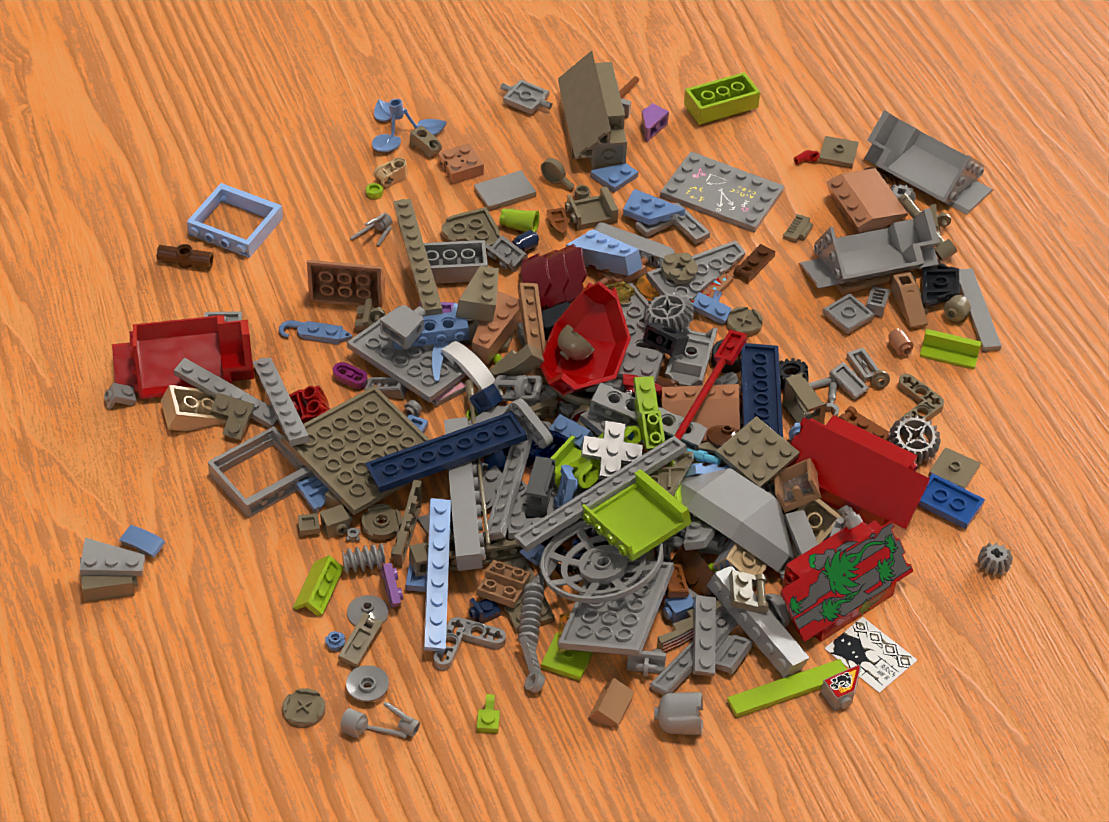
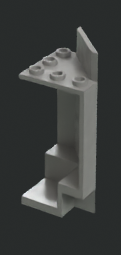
(927, 163)
(874, 253)

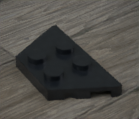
(939, 284)

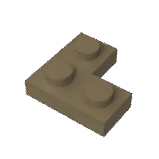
(238, 414)

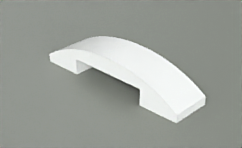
(469, 364)

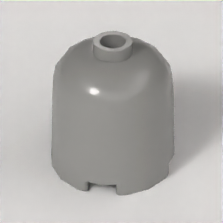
(680, 713)

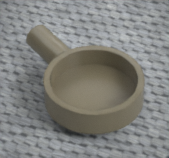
(555, 172)

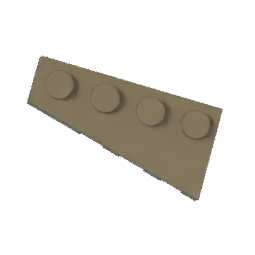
(408, 524)

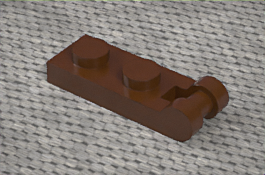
(754, 263)

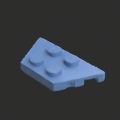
(650, 209)

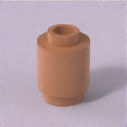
(900, 342)

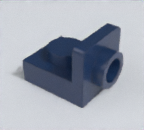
(484, 610)

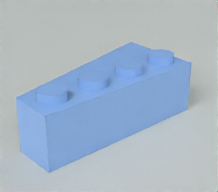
(608, 253)

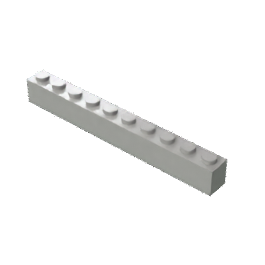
(464, 508)

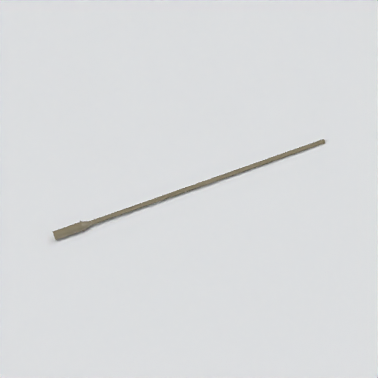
(470, 392)

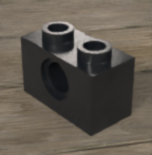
(665, 339)

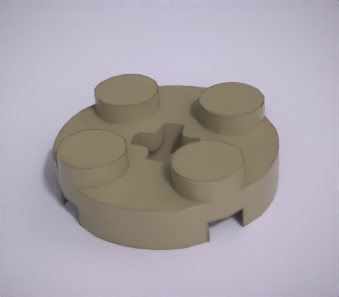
(671, 266)
(384, 531)

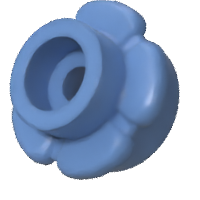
(335, 645)

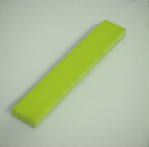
(783, 689)

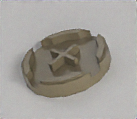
(744, 321)
(304, 708)

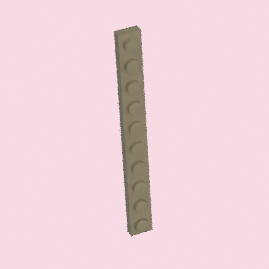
(417, 257)

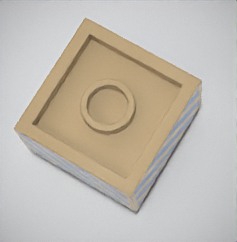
(740, 559)

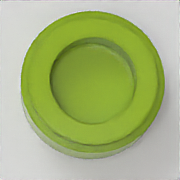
(374, 191)

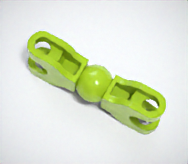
(587, 469)

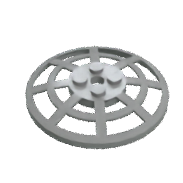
(592, 569)

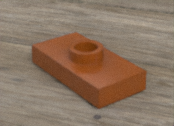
(677, 585)

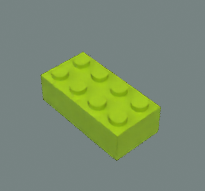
(721, 98)

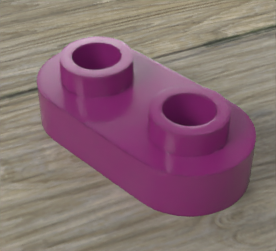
(350, 375)

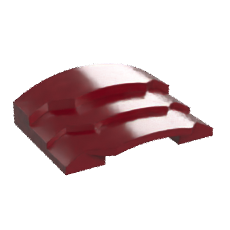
(558, 275)

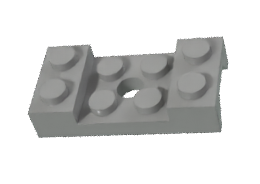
(688, 368)

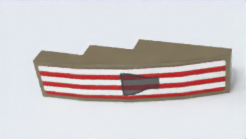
(681, 631)

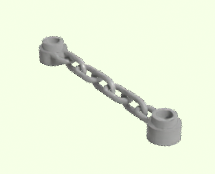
(851, 518)

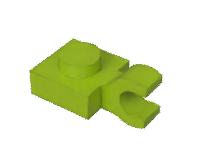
(488, 718)

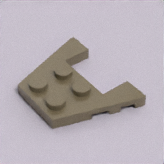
(672, 476)

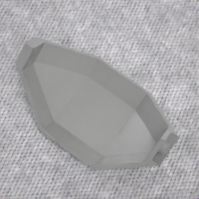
(741, 513)

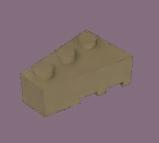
(480, 296)

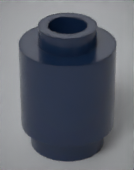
(526, 241)

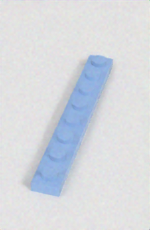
(437, 575)

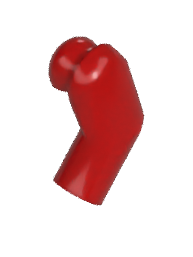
(807, 155)

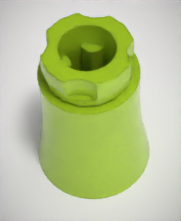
(520, 219)

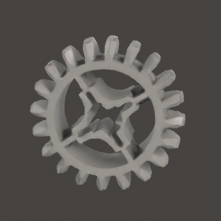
(670, 310)
(912, 429)

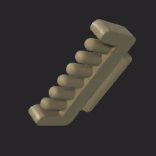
(798, 229)

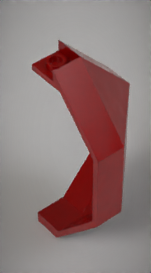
(601, 322)

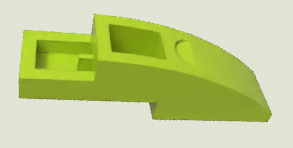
(647, 412)

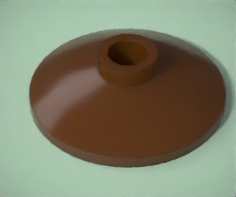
(720, 434)

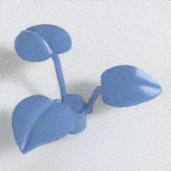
(394, 109)

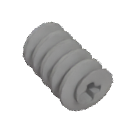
(363, 558)

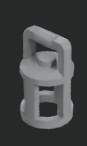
(521, 385)

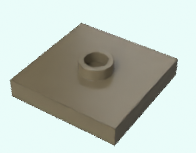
(838, 151)
(955, 467)

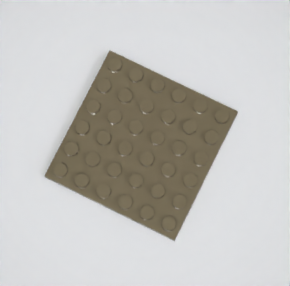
(350, 437)

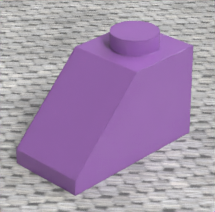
(653, 120)

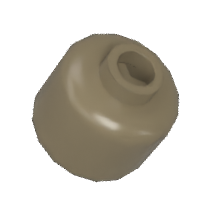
(957, 308)

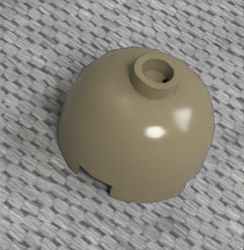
(573, 345)

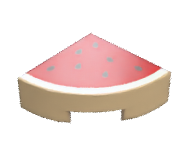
(575, 415)

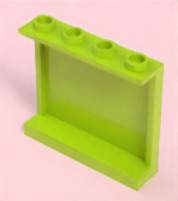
(638, 517)

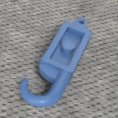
(317, 331)

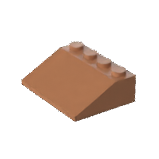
(866, 200)
(345, 283)
(718, 407)

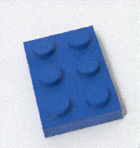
(951, 501)

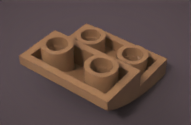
(503, 583)

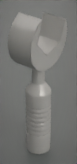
(831, 407)

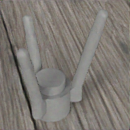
(380, 223)
(407, 724)

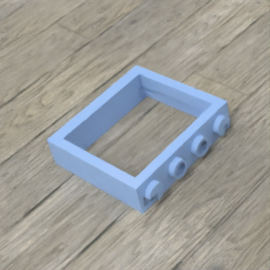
(224, 193)

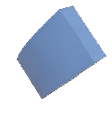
(142, 540)

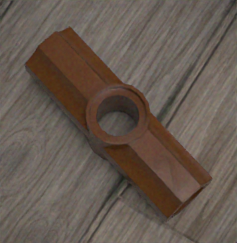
(185, 256)

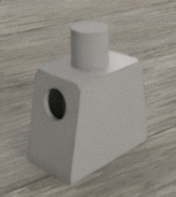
(403, 325)

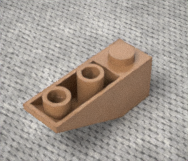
(908, 299)

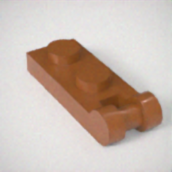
(864, 423)

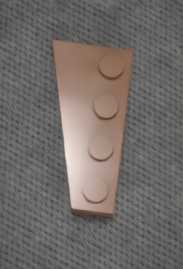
(492, 335)

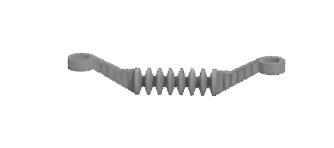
(530, 627)

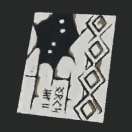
(874, 651)

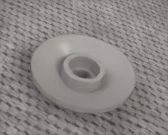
(377, 609)
(370, 677)

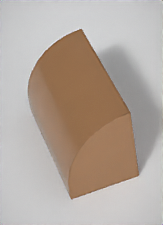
(611, 703)

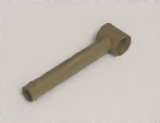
(944, 249)

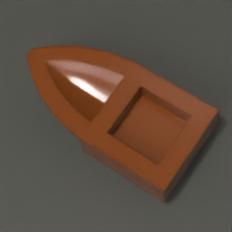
(558, 219)

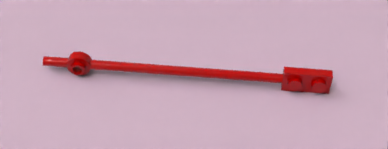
(725, 354)

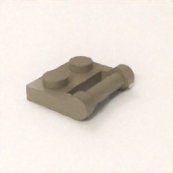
(742, 592)

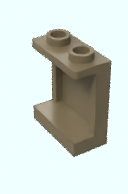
(593, 210)

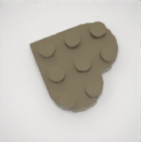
(471, 227)

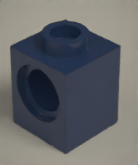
(486, 398)

